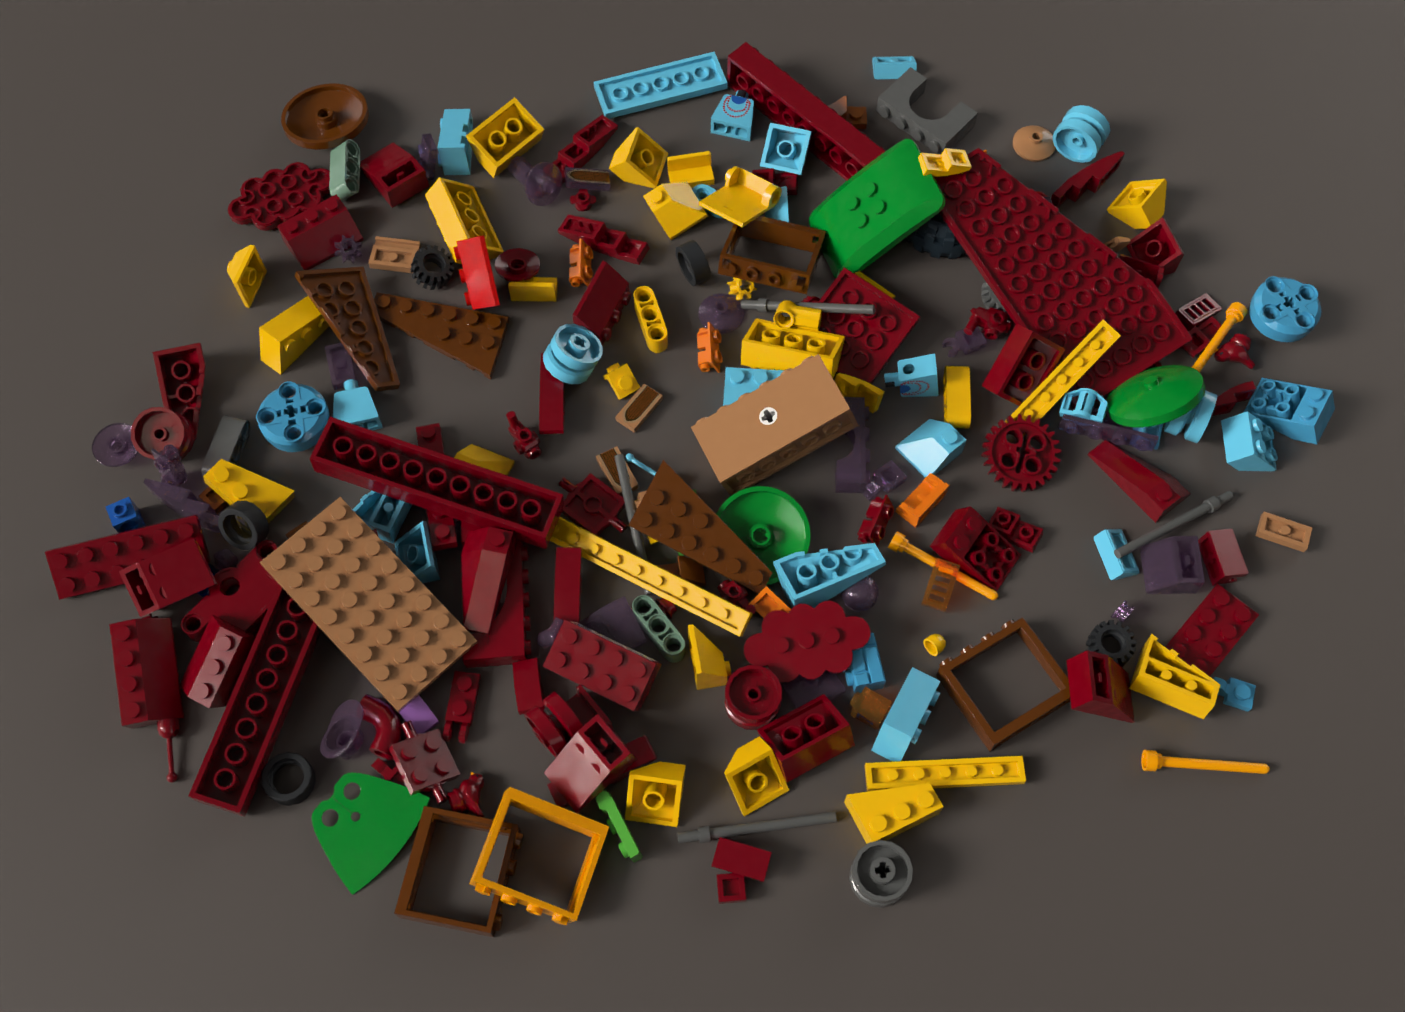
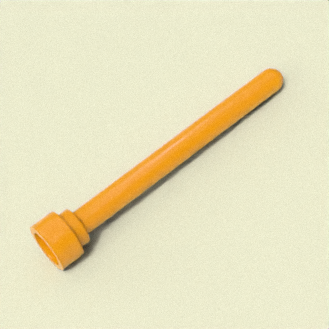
(1234, 314)
(901, 544)
(1152, 761)

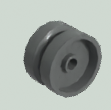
(889, 860)

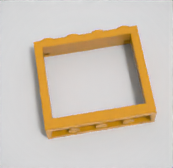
(560, 816)

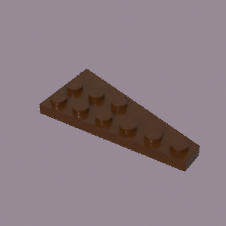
(350, 311)
(453, 331)
(689, 526)

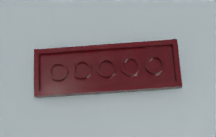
(97, 562)

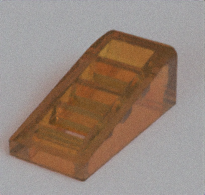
(934, 604)

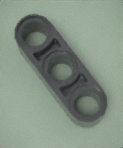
(227, 442)

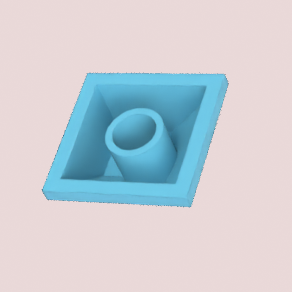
(786, 148)
(932, 446)

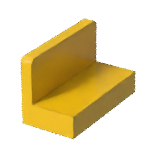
(691, 168)
(534, 289)

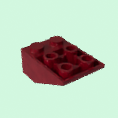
(394, 174)
(976, 547)
(167, 577)
(1099, 686)
(589, 763)

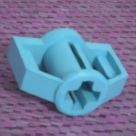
(1084, 405)

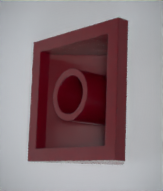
(1157, 246)

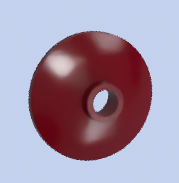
(517, 264)

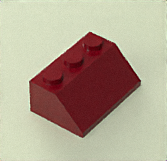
(315, 231)
(603, 302)
(1022, 365)
(216, 663)
(807, 737)

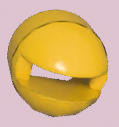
(934, 644)

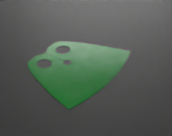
(367, 846)

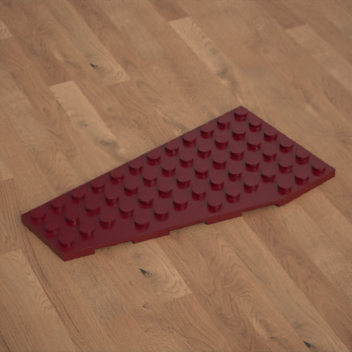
(1057, 274)

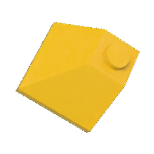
(639, 160)
(1140, 203)
(675, 207)
(247, 273)
(486, 459)
(707, 661)
(755, 776)
(655, 794)

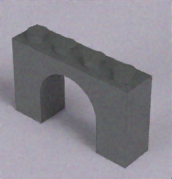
(935, 134)

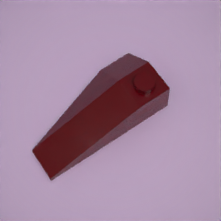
(182, 380)
(1144, 483)
(484, 572)

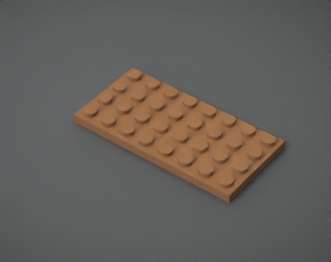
(369, 603)

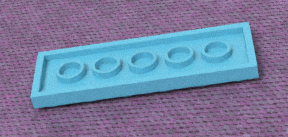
(660, 85)

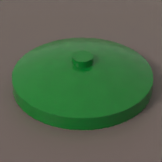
(1156, 396)
(767, 523)

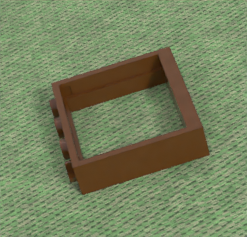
(779, 233)
(968, 708)
(417, 861)

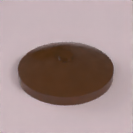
(325, 116)

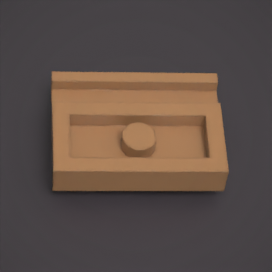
(393, 254)

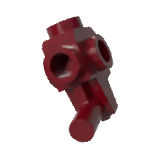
(991, 320)
(525, 440)
(735, 594)

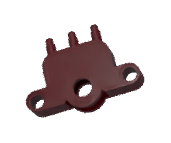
(245, 607)

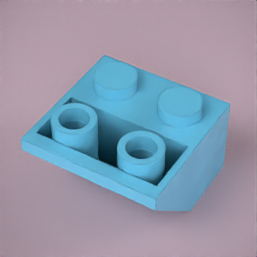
(1248, 443)

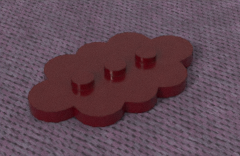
(279, 195)
(807, 641)

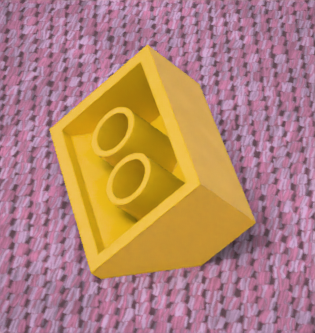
(504, 136)

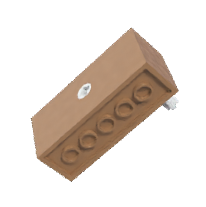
(774, 425)

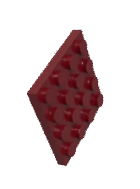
(868, 337)

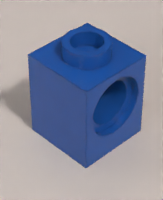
(125, 515)

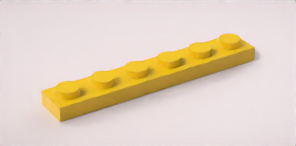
(1067, 372)
(946, 772)

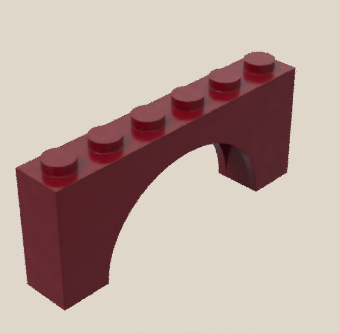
(508, 632)

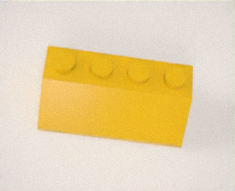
(461, 215)
(780, 349)

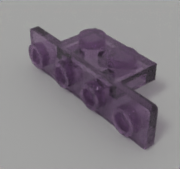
(1108, 431)

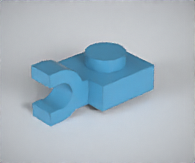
(1236, 693)

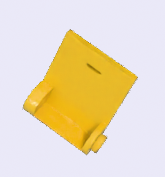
(742, 197)

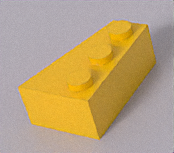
(892, 810)

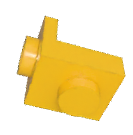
(621, 380)

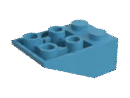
(1292, 409)

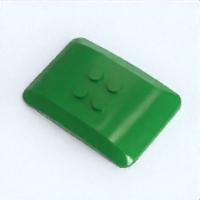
(876, 209)

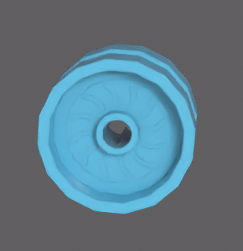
(1081, 133)
(572, 354)
(1195, 420)

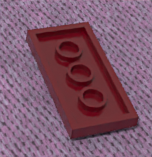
(1212, 630)

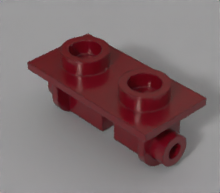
(880, 512)

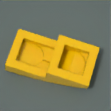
(948, 163)
(855, 387)

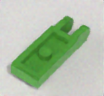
(618, 825)

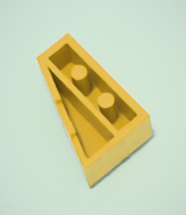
(290, 334)
(239, 484)
(1172, 681)

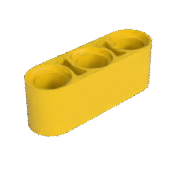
(650, 328)
(957, 396)

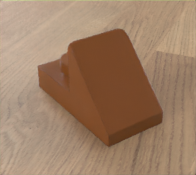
(855, 115)
(688, 570)

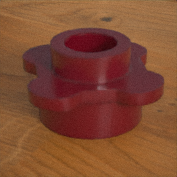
(583, 205)

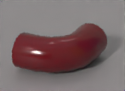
(386, 724)

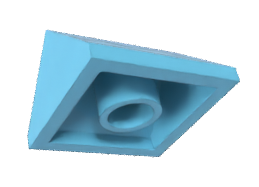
(417, 553)

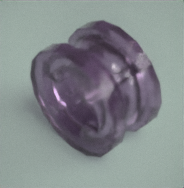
(1123, 612)

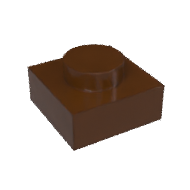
(211, 497)

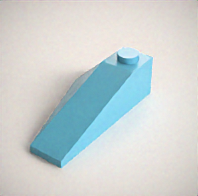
(826, 573)

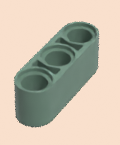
(345, 170)
(655, 617)

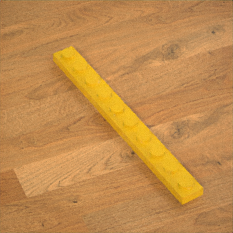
(652, 577)

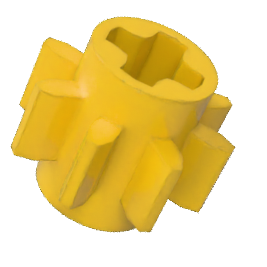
(746, 289)

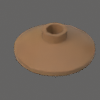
(1033, 143)

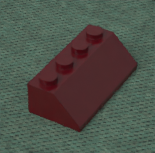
(146, 671)

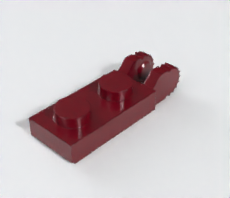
(461, 704)

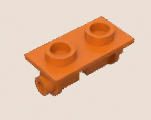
(580, 256)
(709, 340)

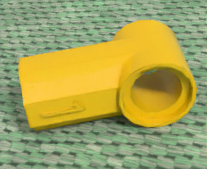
(799, 316)

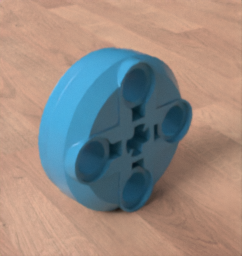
(1285, 309)
(294, 421)

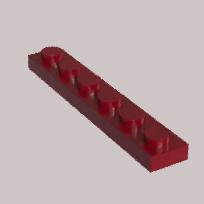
(441, 526)

